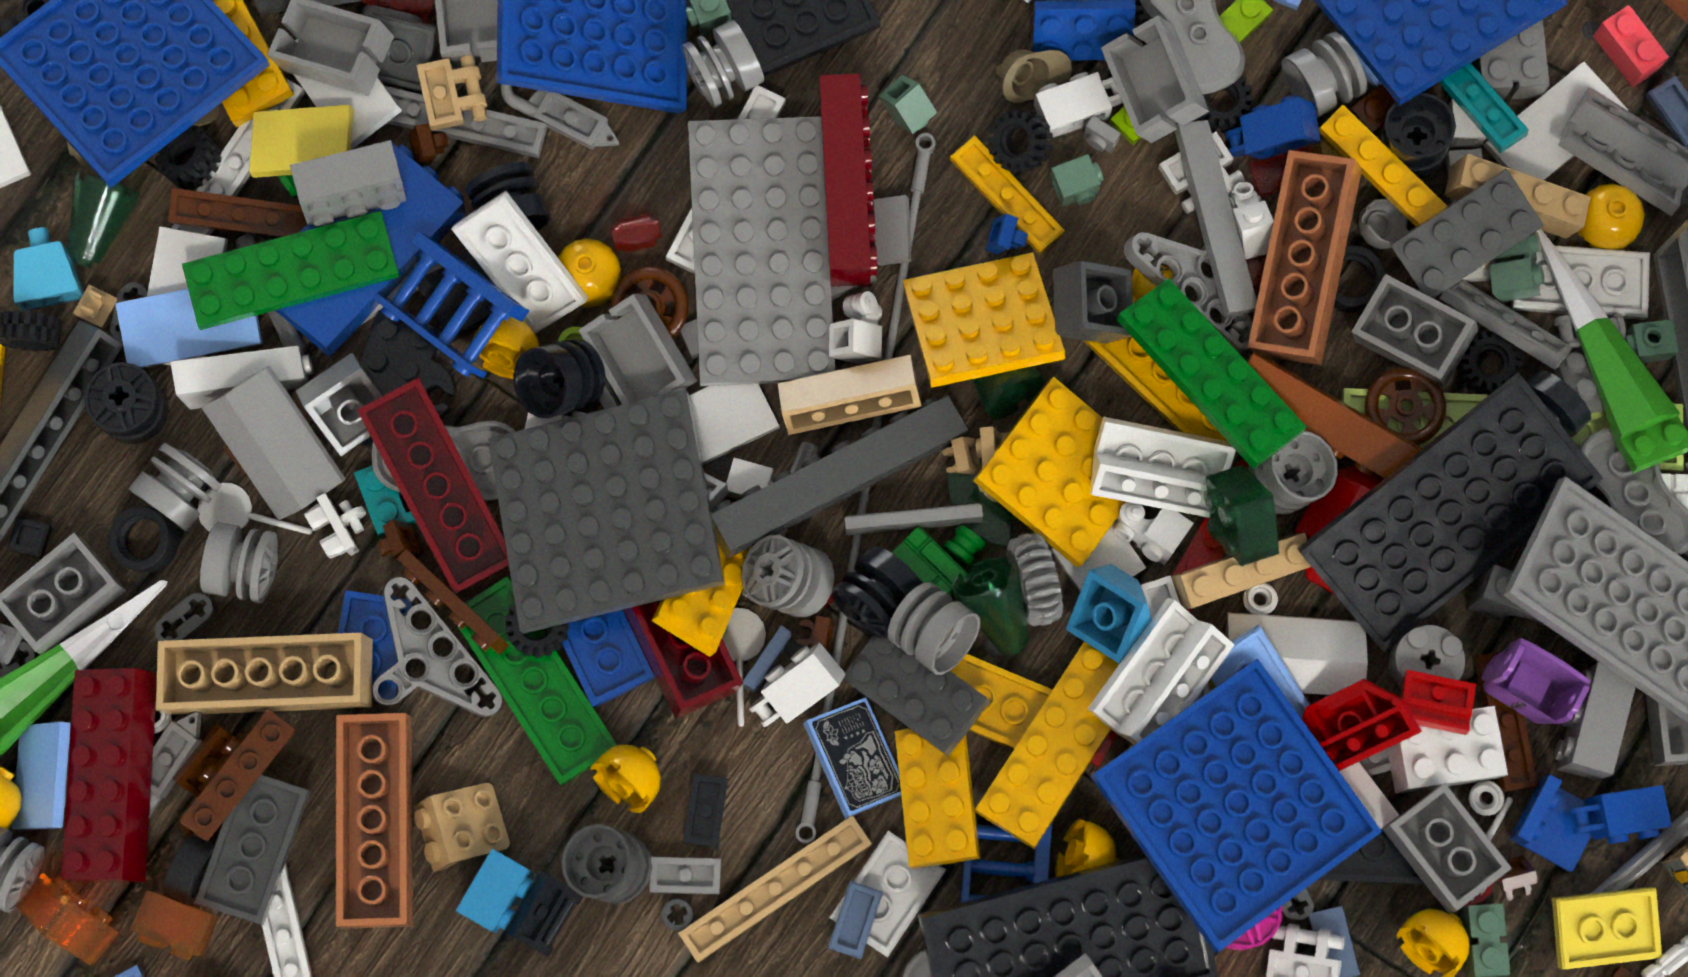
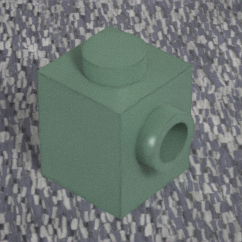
(707, 14)
(907, 104)
(1076, 181)
(1653, 340)

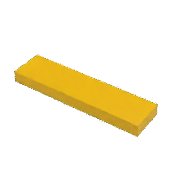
(1006, 194)

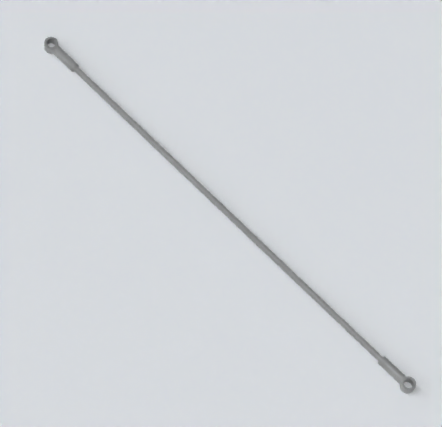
(917, 187)

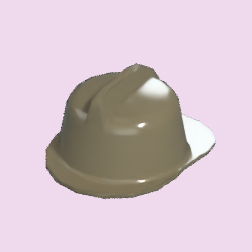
(1028, 71)

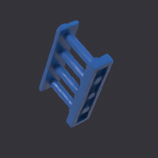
(478, 290)
(1032, 871)

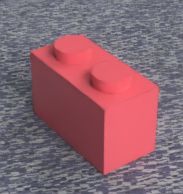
(1630, 46)

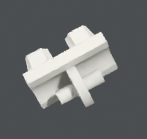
(326, 513)

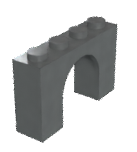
(1489, 601)

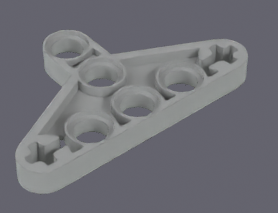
(1186, 270)
(418, 644)

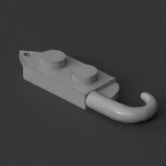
(564, 117)
(171, 753)

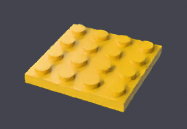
(983, 320)
(1046, 473)

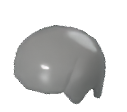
(1381, 223)

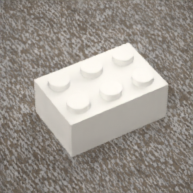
(1449, 757)

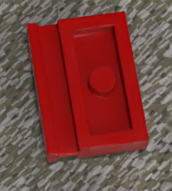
(1439, 701)

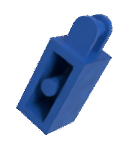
(1275, 129)
(1622, 814)

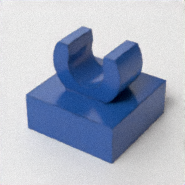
(1004, 235)

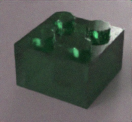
(1241, 515)

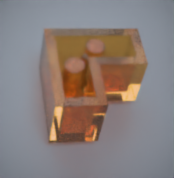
(64, 919)
(173, 923)

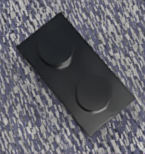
(705, 810)

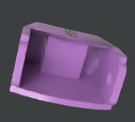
(1535, 683)

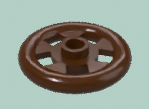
(673, 292)
(1433, 412)

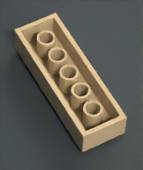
(264, 674)

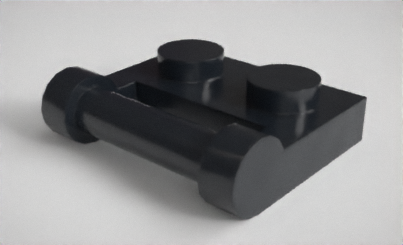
(543, 913)

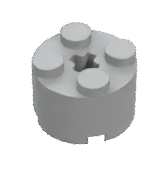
(1432, 641)

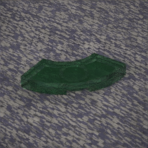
(995, 522)

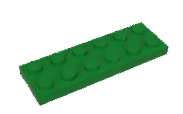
(290, 270)
(1211, 373)
(540, 693)

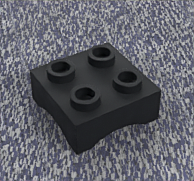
(456, 297)

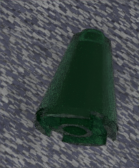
(96, 217)
(1004, 390)
(996, 596)

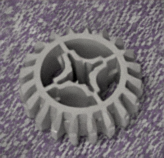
(1038, 578)

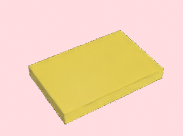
(297, 136)
(1606, 928)

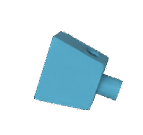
(44, 273)

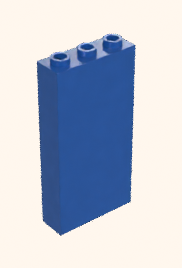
(428, 209)

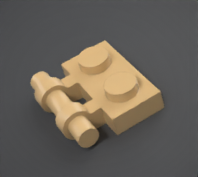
(441, 95)

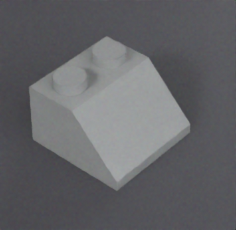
(334, 401)

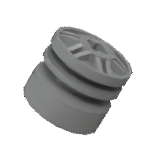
(723, 63)
(1325, 74)
(1308, 471)
(175, 486)
(232, 561)
(787, 576)
(933, 628)
(18, 868)

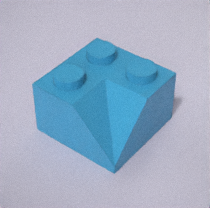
(1110, 612)
(494, 892)

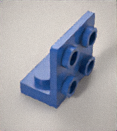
(1548, 827)

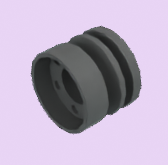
(589, 865)

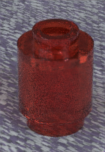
(635, 233)

